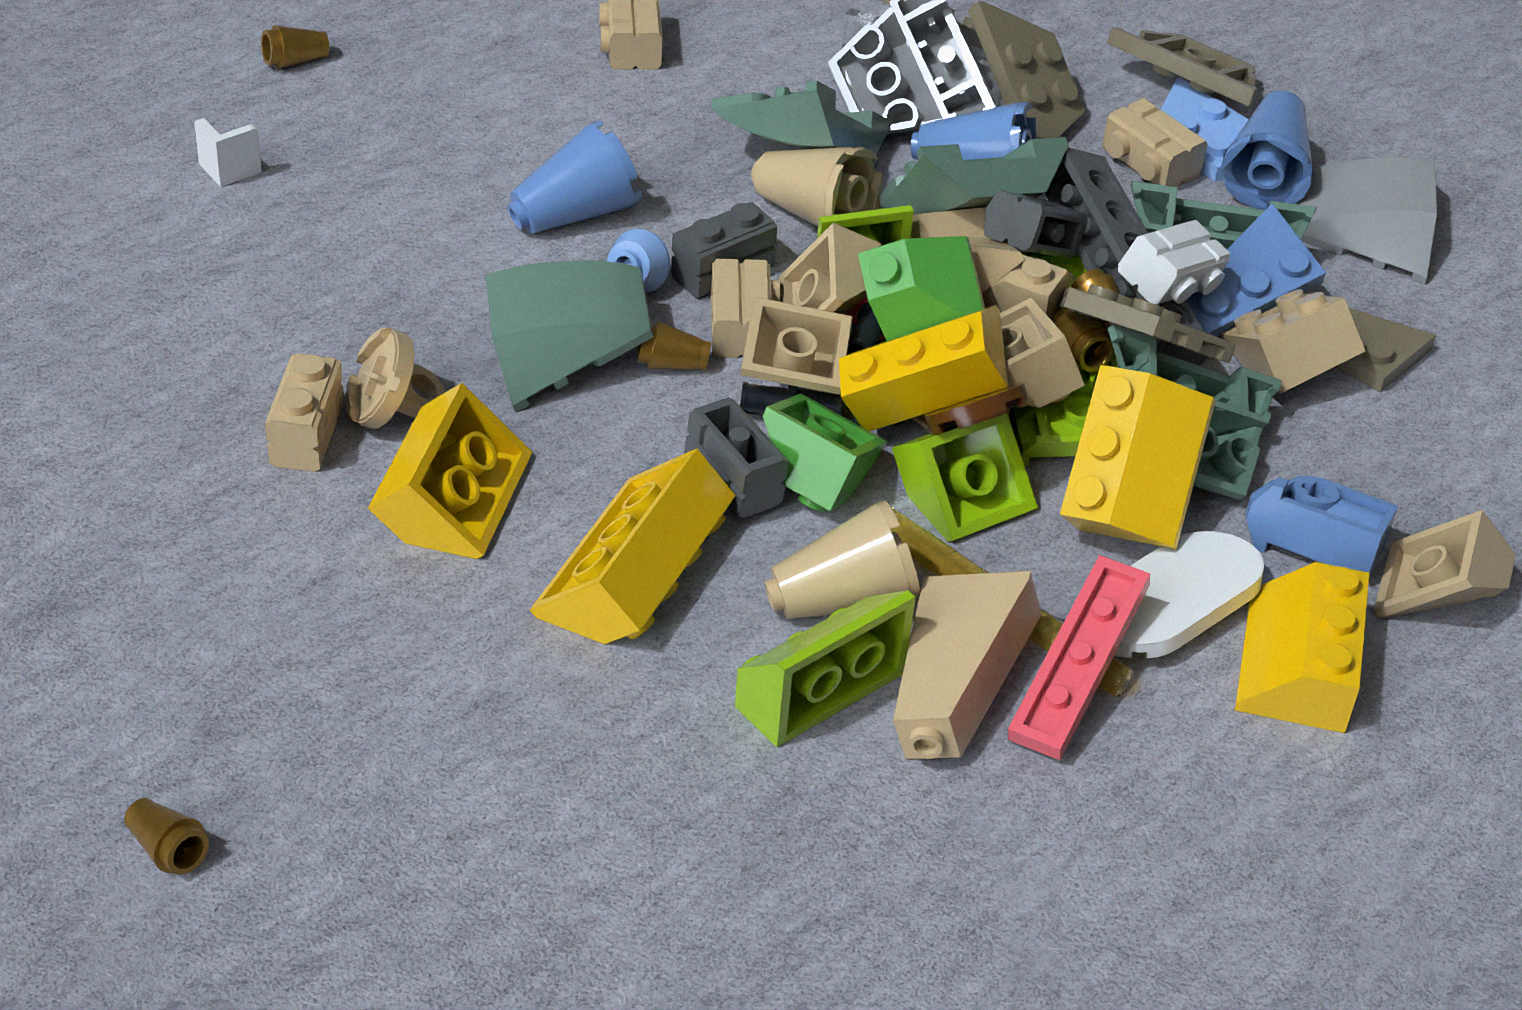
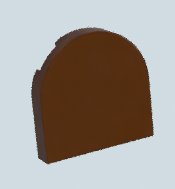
(977, 409)

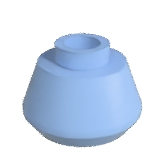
(643, 250)

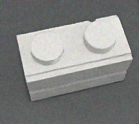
(1175, 263)

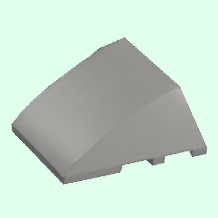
(911, 67)
(1376, 210)

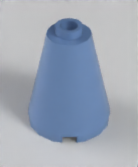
(980, 133)
(1270, 154)
(576, 183)

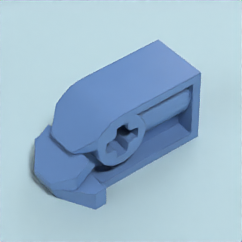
(1320, 521)

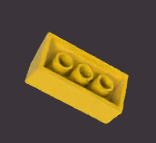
(637, 551)

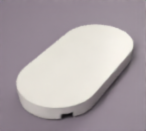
(1191, 590)

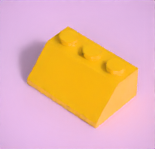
(925, 370)
(1137, 457)
(451, 476)
(1305, 647)

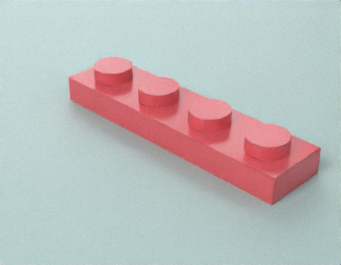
(1079, 657)

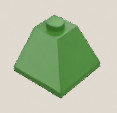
(920, 283)
(823, 450)

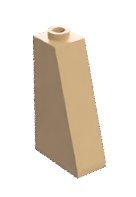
(959, 656)

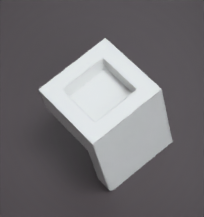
(228, 155)

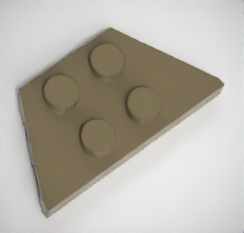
(1183, 56)
(1028, 68)
(1144, 318)

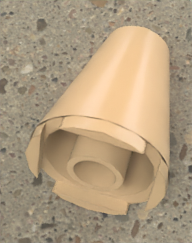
(819, 181)
(844, 567)

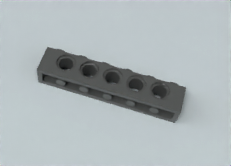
(1090, 186)

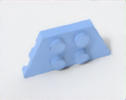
(1206, 118)

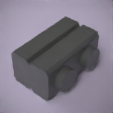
(1034, 224)
(735, 234)
(739, 454)

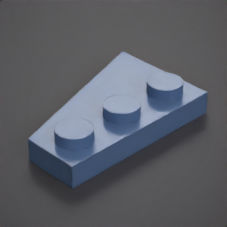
(1262, 267)

